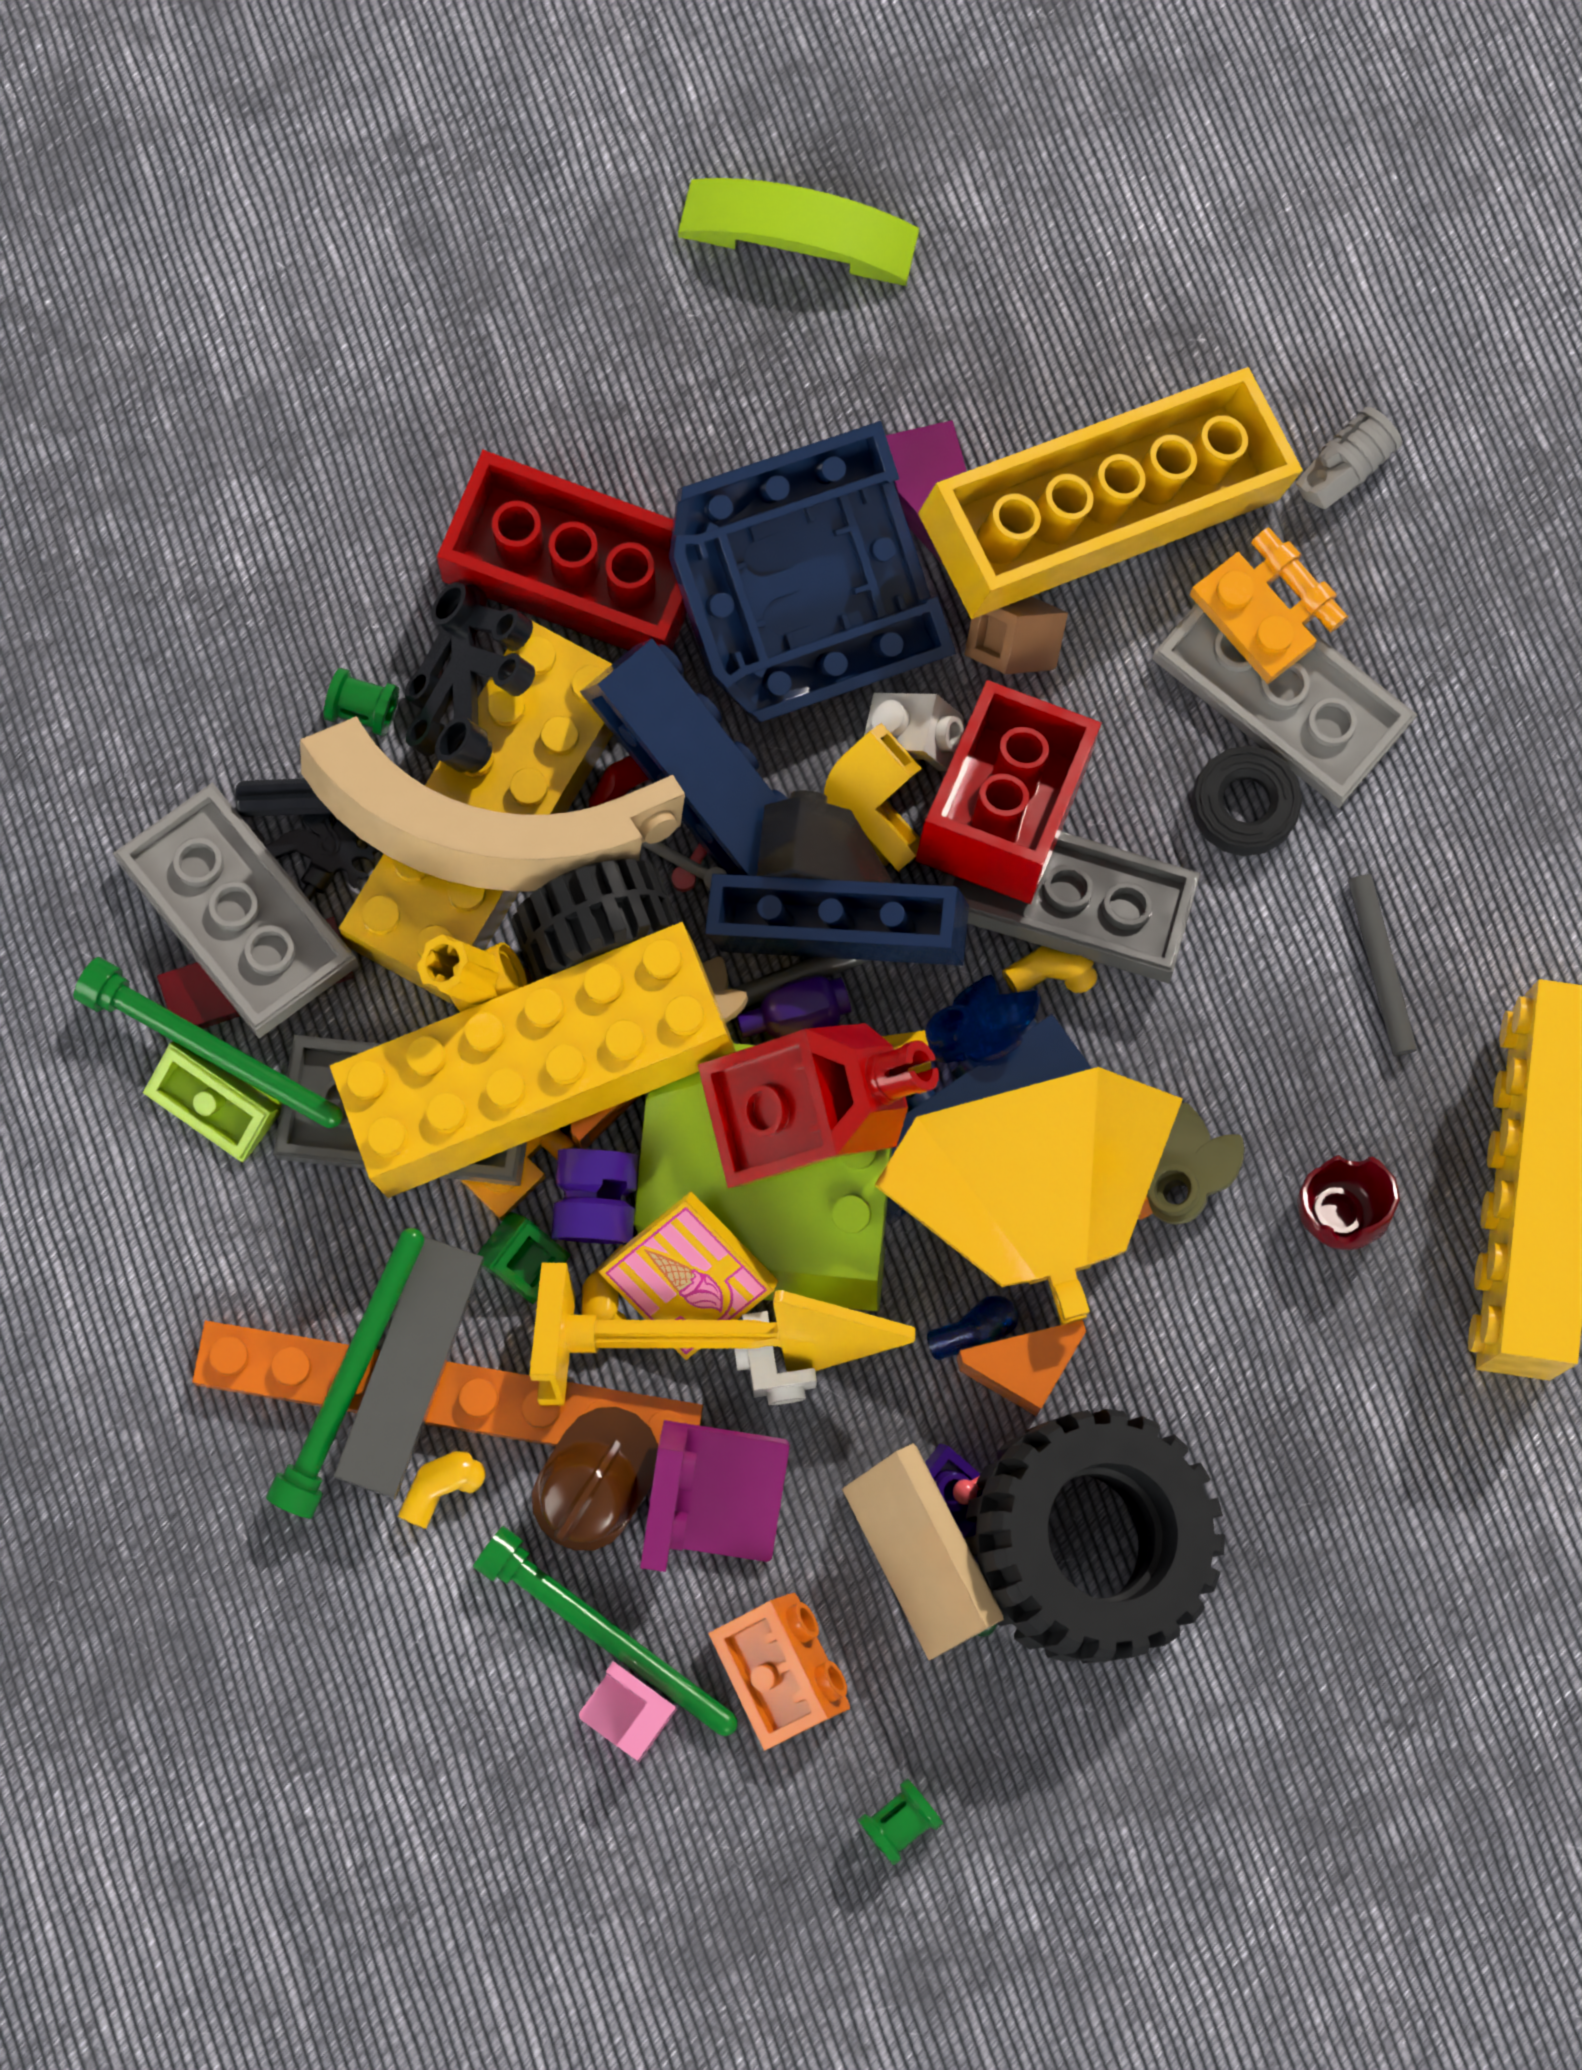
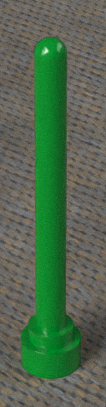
(105, 988)
(299, 1485)
(508, 1561)

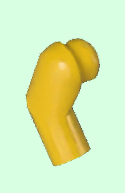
(1053, 964)
(437, 1479)

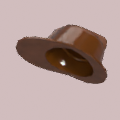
(595, 1479)

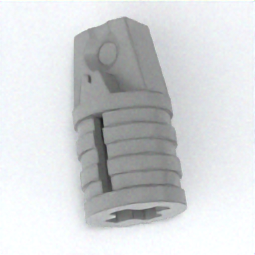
(1349, 458)

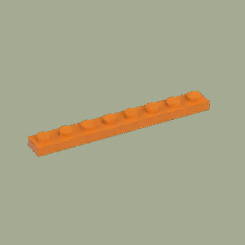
(465, 1399)

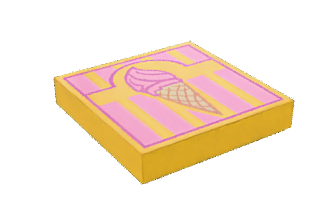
(688, 1269)

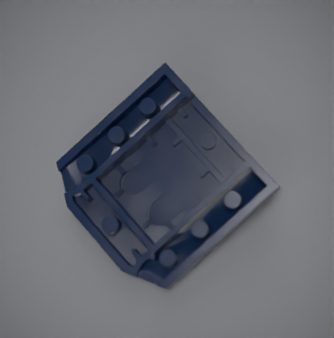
(805, 575)

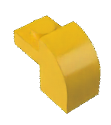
(864, 782)

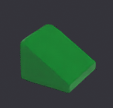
(516, 1255)

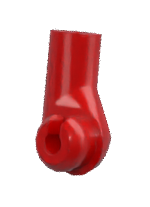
(617, 781)

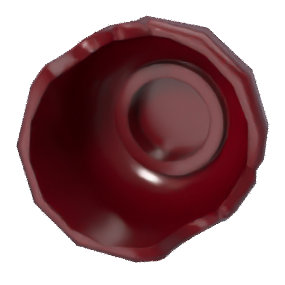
(1348, 1202)

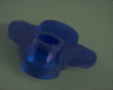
(981, 1023)

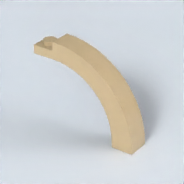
(472, 842)

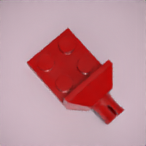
(810, 1099)

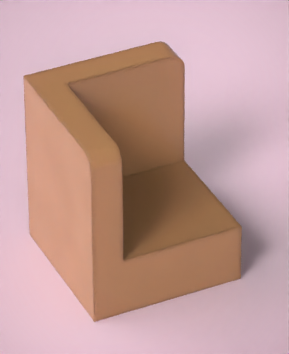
(1018, 637)

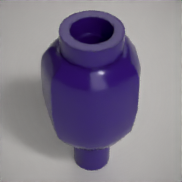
(797, 1006)

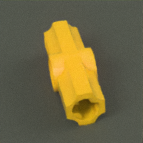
(469, 972)

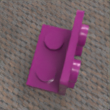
(714, 1494)

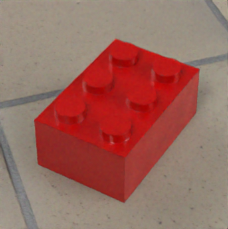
(1007, 791)

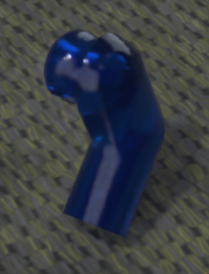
(981, 1325)

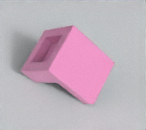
(627, 1712)

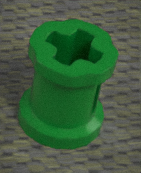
(354, 697)
(900, 1821)

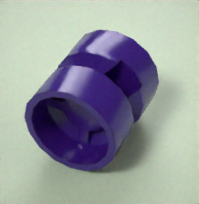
(595, 1196)

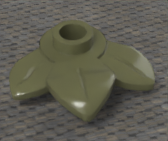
(1196, 1163)

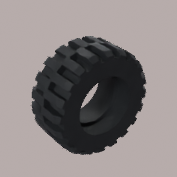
(1170, 1521)

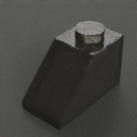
(816, 841)

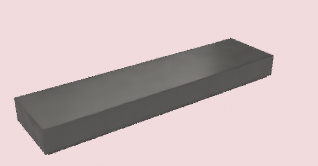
(409, 1368)

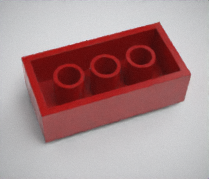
(564, 554)

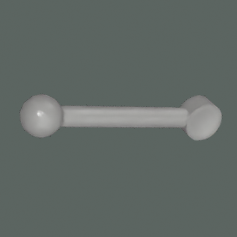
(684, 862)

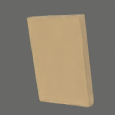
(922, 1552)

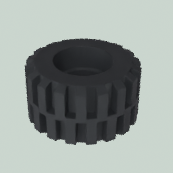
(590, 914)

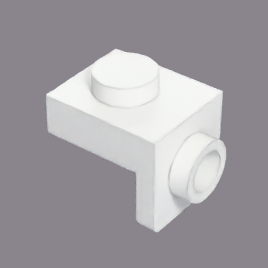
(920, 723)
(780, 1387)

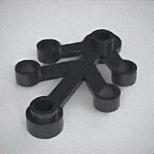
(460, 614)

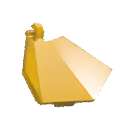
(1036, 1177)

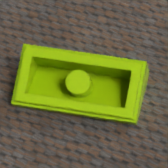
(212, 1101)

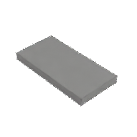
(1315, 715)
(236, 910)

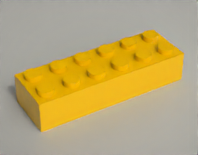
(1108, 492)
(537, 766)
(532, 1060)
(1535, 1213)

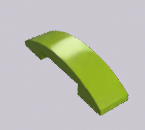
(801, 222)

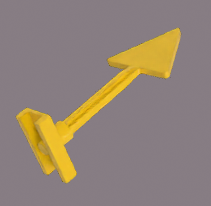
(806, 1330)

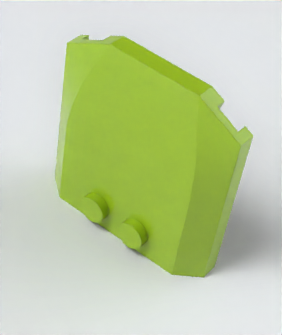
(808, 1227)

